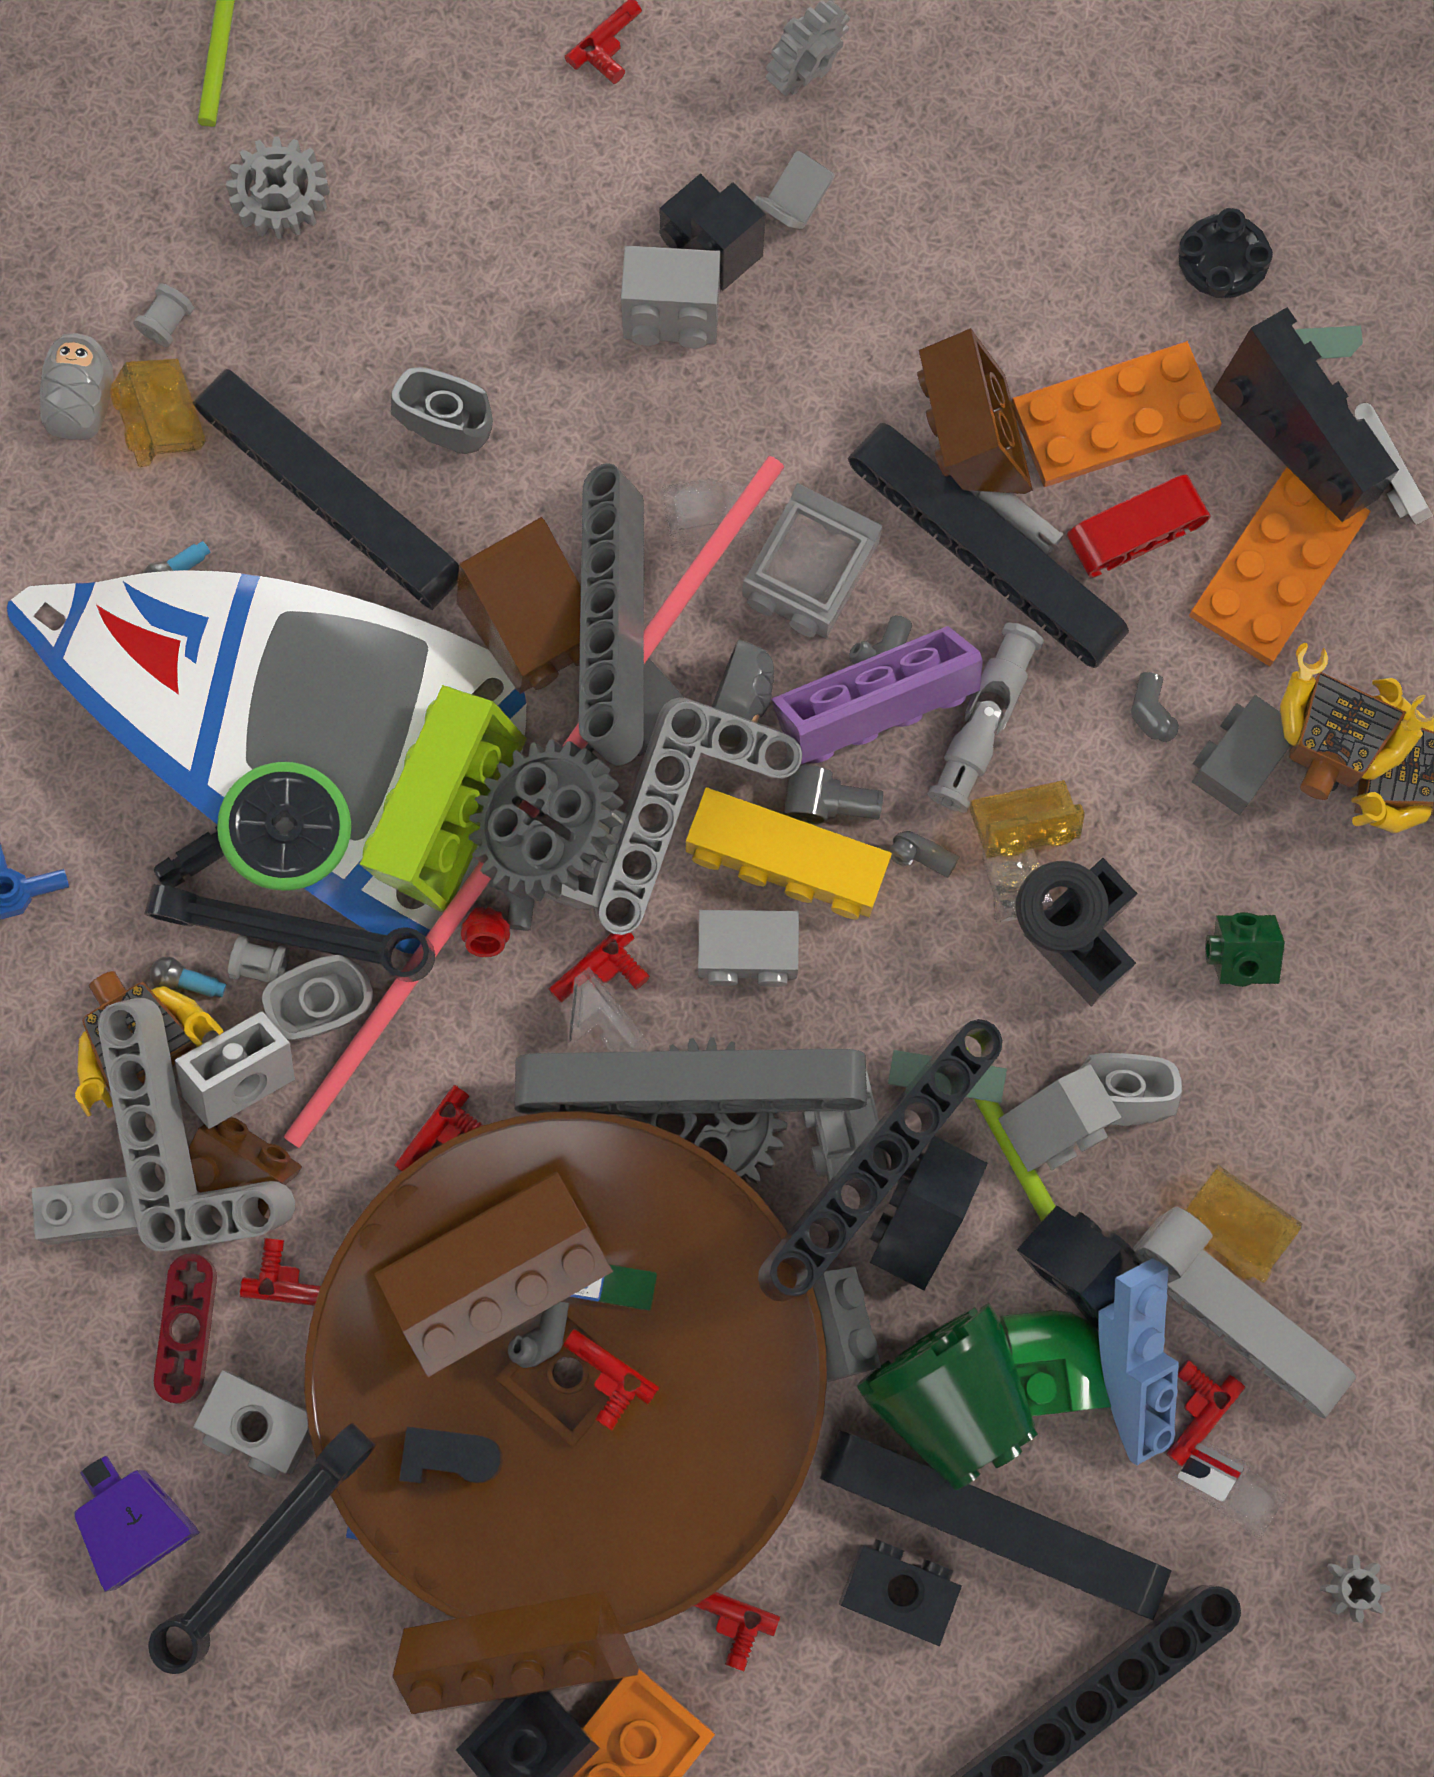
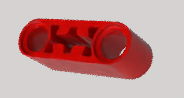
(1138, 525)

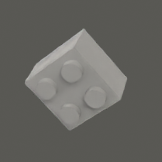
(670, 296)

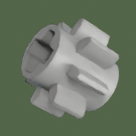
(1341, 1589)

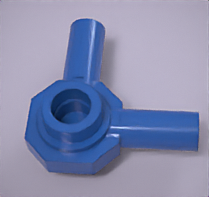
(17, 889)

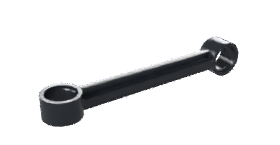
(189, 909)
(332, 1468)

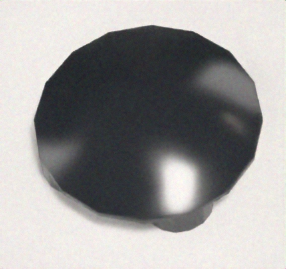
(1225, 254)

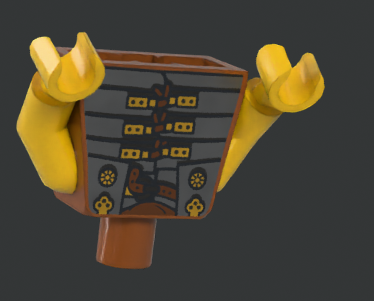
(1342, 730)
(1406, 792)
(183, 1023)

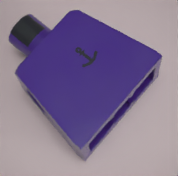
(128, 1523)

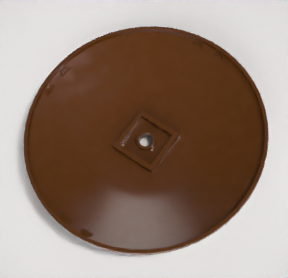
(636, 1511)

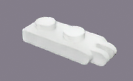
(1406, 495)

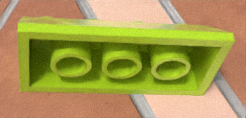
(425, 820)

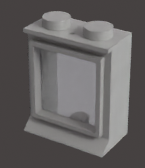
(811, 562)

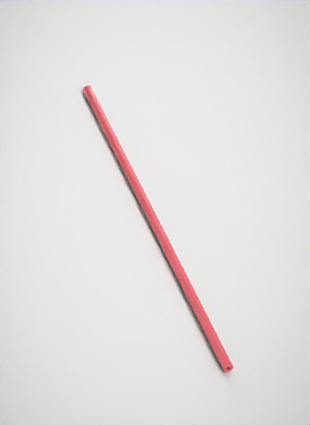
(477, 880)

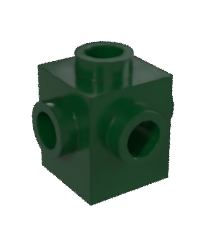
(1246, 949)

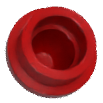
(485, 932)

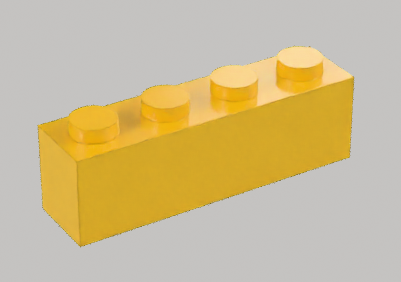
(787, 853)

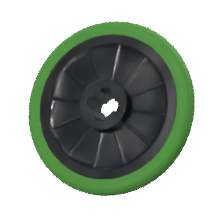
(261, 801)

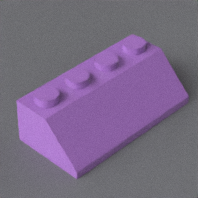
(879, 694)

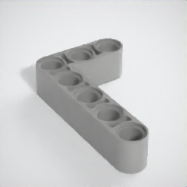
(671, 794)
(169, 1144)
(1241, 1314)

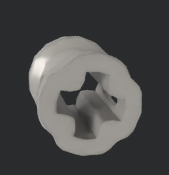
(163, 315)
(257, 961)

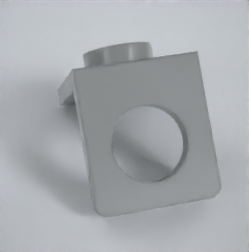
(797, 191)

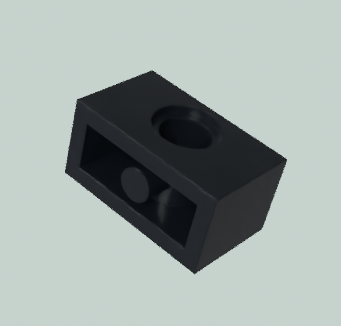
(924, 1615)

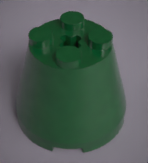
(955, 1397)

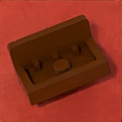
(236, 1157)

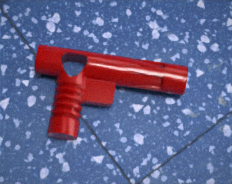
(605, 43)
(604, 966)
(439, 1128)
(284, 1279)
(611, 1378)
(1202, 1408)
(733, 1625)

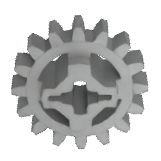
(807, 47)
(277, 195)

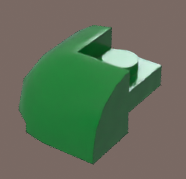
(1057, 1361)

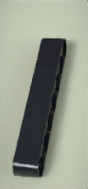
(329, 487)
(989, 543)
(865, 1176)
(996, 1525)
(1103, 1679)

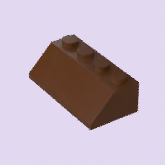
(492, 1273)
(512, 1653)

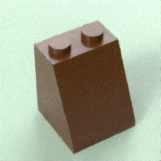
(524, 605)

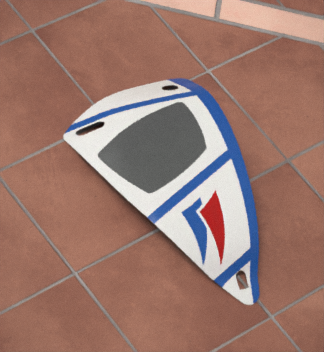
(258, 671)

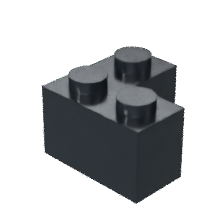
(715, 221)
(1103, 961)
(928, 1212)
(1078, 1260)

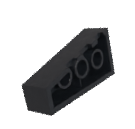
(1304, 417)

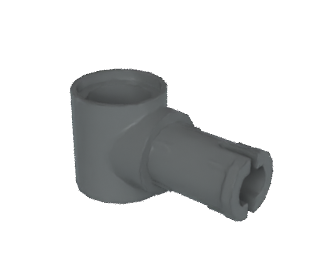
(818, 796)

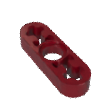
(170, 1313)

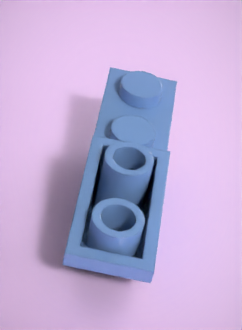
(1134, 1367)

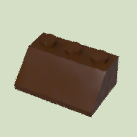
(972, 416)

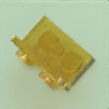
(156, 409)
(1027, 819)
(1243, 1224)

